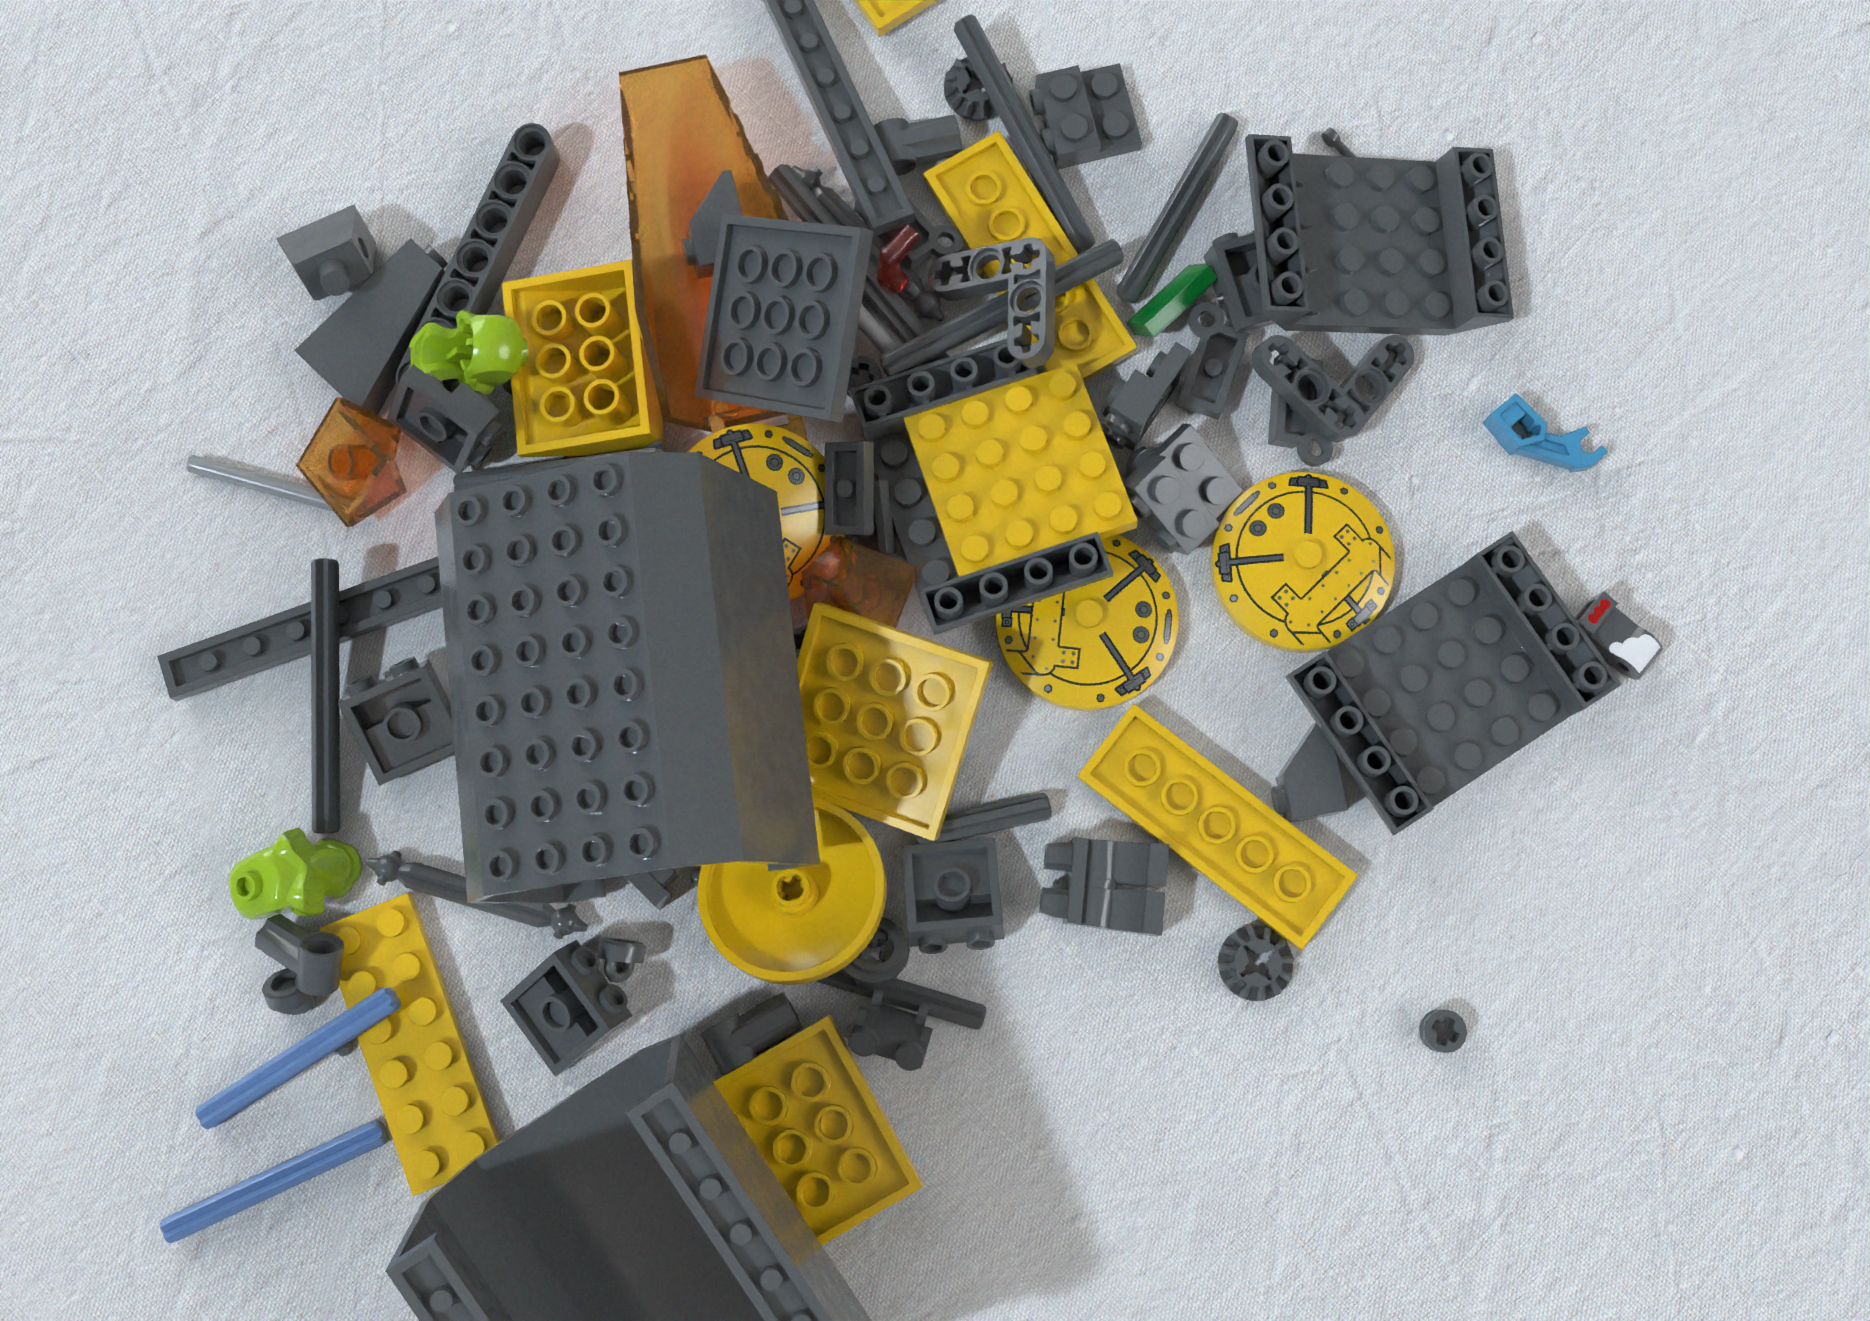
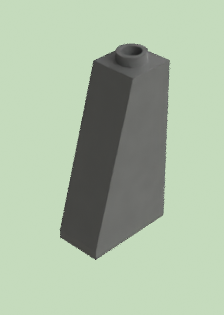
(371, 331)

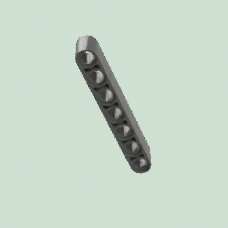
(497, 248)

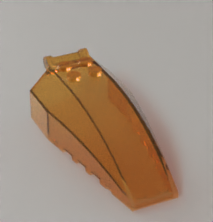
(674, 150)

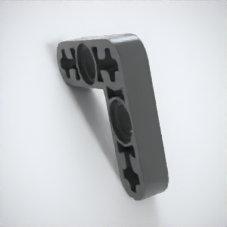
(1012, 277)
(1343, 397)

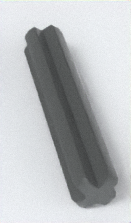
(993, 818)

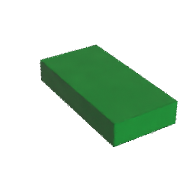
(1172, 300)

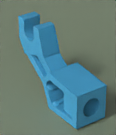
(1541, 446)

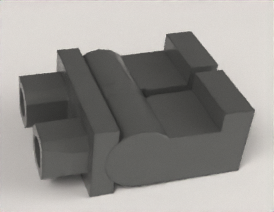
(1092, 883)

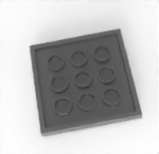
(783, 315)

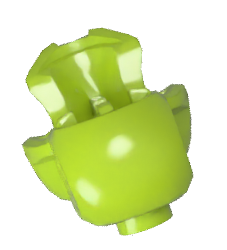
(479, 352)
(293, 876)

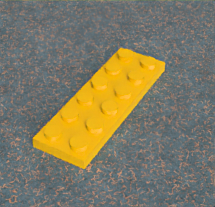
(995, 203)
(1217, 827)
(419, 1050)

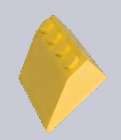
(584, 367)

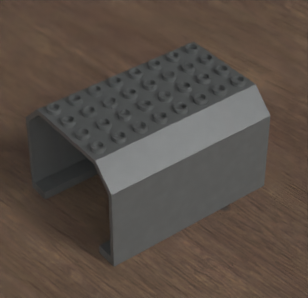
(621, 676)
(621, 1210)

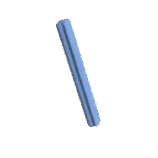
(298, 1057)
(273, 1181)

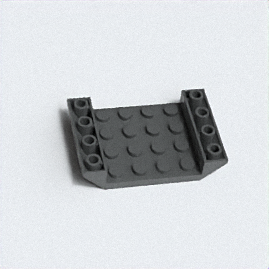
(1378, 241)
(944, 596)
(1452, 682)

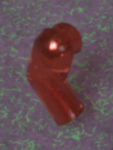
(891, 258)

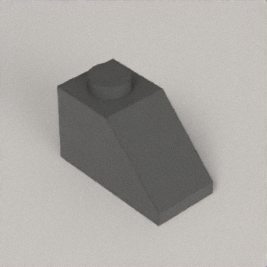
(704, 227)
(1310, 781)

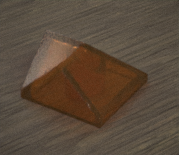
(353, 462)
(859, 581)

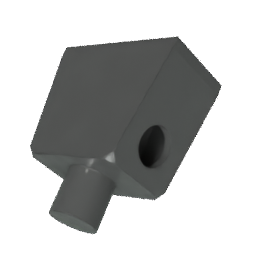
(331, 253)

